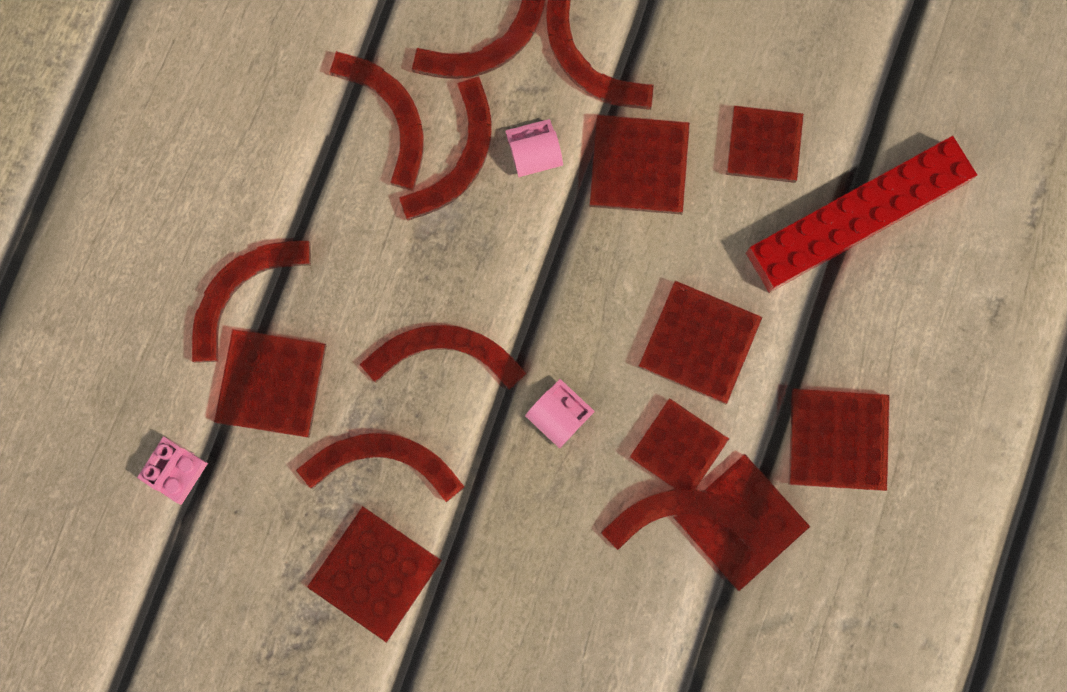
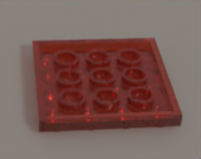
(639, 164)
(700, 342)
(270, 383)
(839, 440)
(756, 494)
(374, 574)

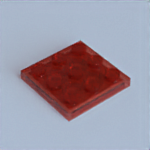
(764, 144)
(679, 447)

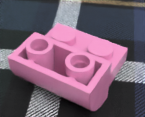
(534, 148)
(559, 413)
(172, 470)

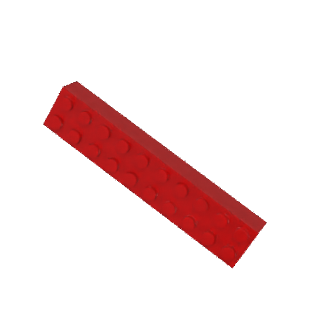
(861, 214)

